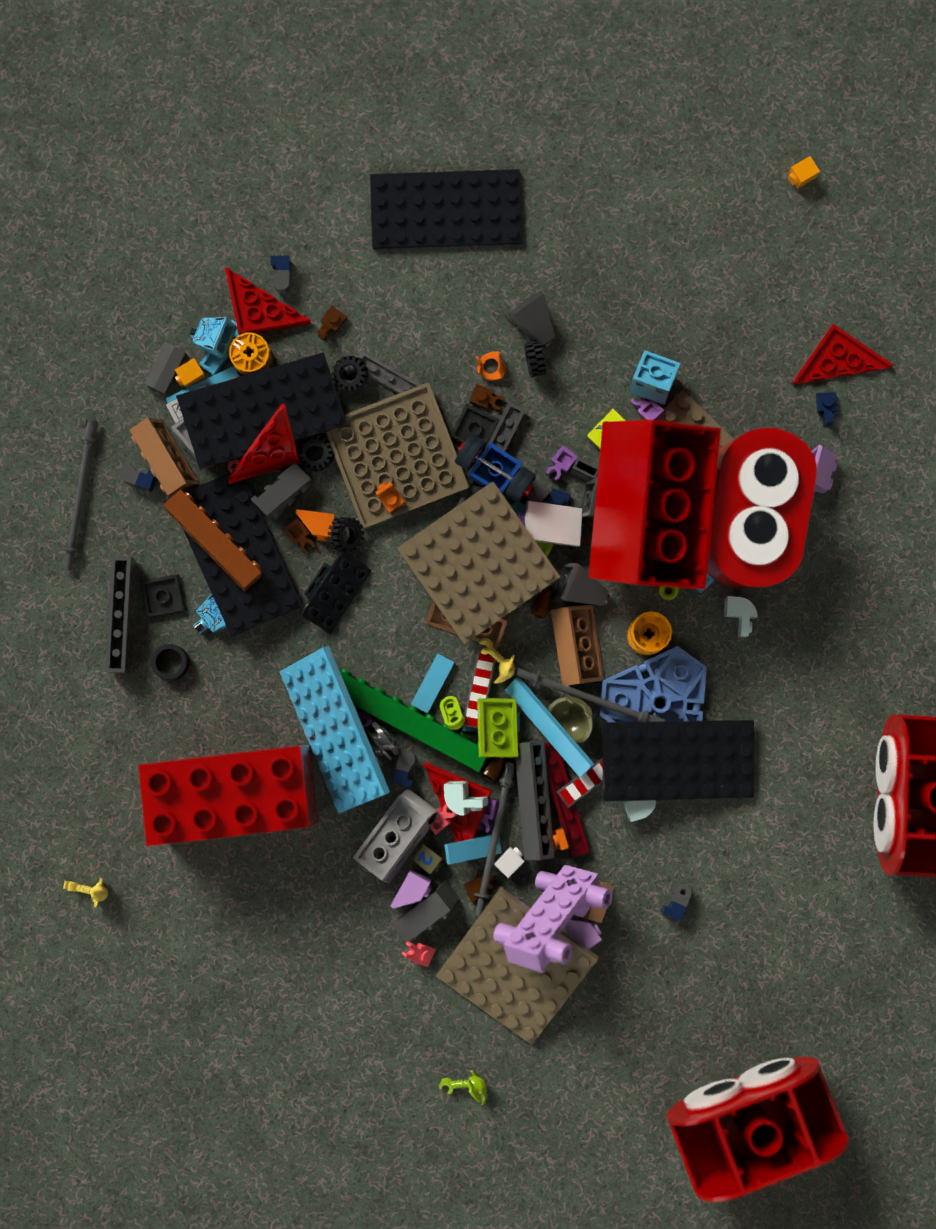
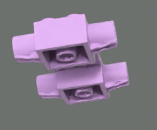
(537, 936)

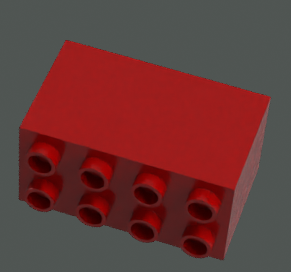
(654, 503)
(228, 795)

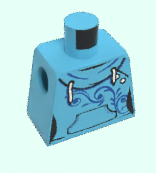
(214, 335)
(210, 617)

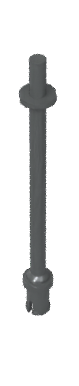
(88, 440)
(536, 678)
(506, 782)

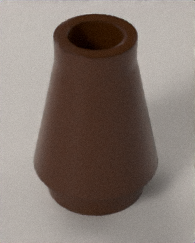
(542, 604)
(492, 768)

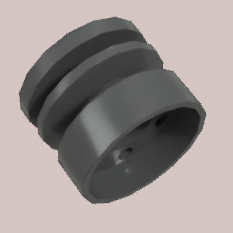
(381, 743)

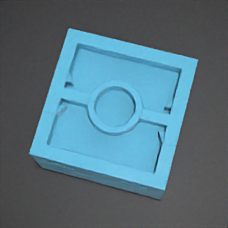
(654, 377)

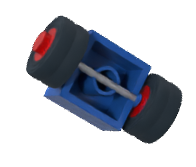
(495, 467)

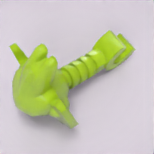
(475, 1083)

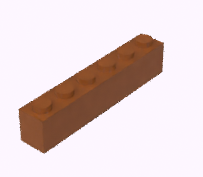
(213, 540)

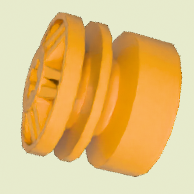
(260, 358)
(657, 626)

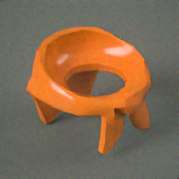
(502, 366)

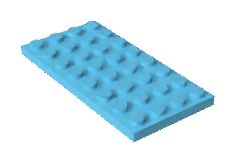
(334, 730)

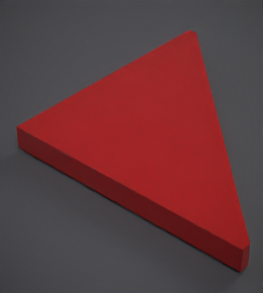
(257, 309)
(839, 356)
(270, 450)
(462, 826)

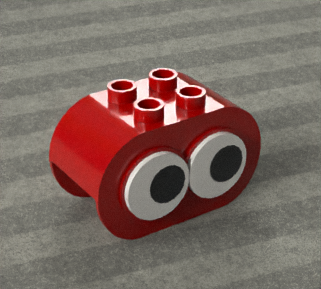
(761, 508)
(906, 796)
(757, 1128)

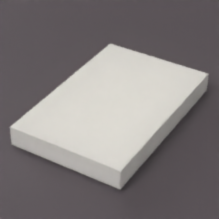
(553, 523)

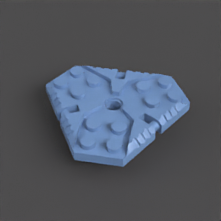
(672, 676)

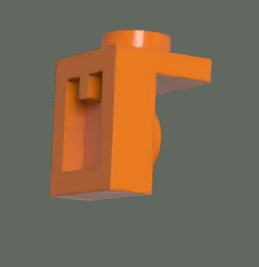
(389, 496)
(559, 839)

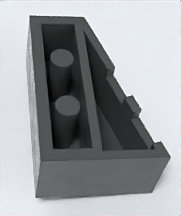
(283, 492)
(426, 912)

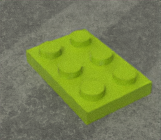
(497, 728)

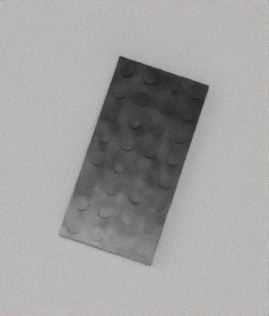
(445, 209)
(232, 413)
(240, 518)
(678, 760)

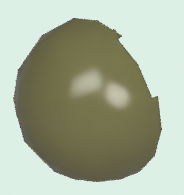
(573, 716)

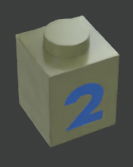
(428, 859)

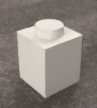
(509, 861)

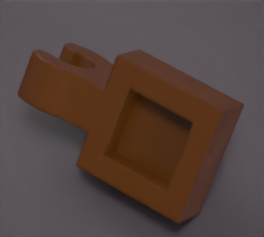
(332, 320)

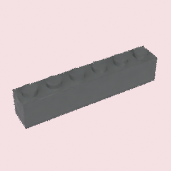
(120, 614)
(534, 801)

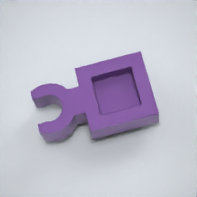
(648, 409)
(563, 461)
(490, 813)

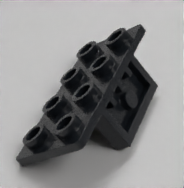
(334, 591)

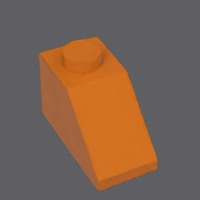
(317, 523)

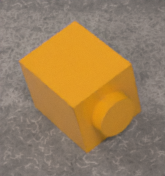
(803, 172)
(190, 374)

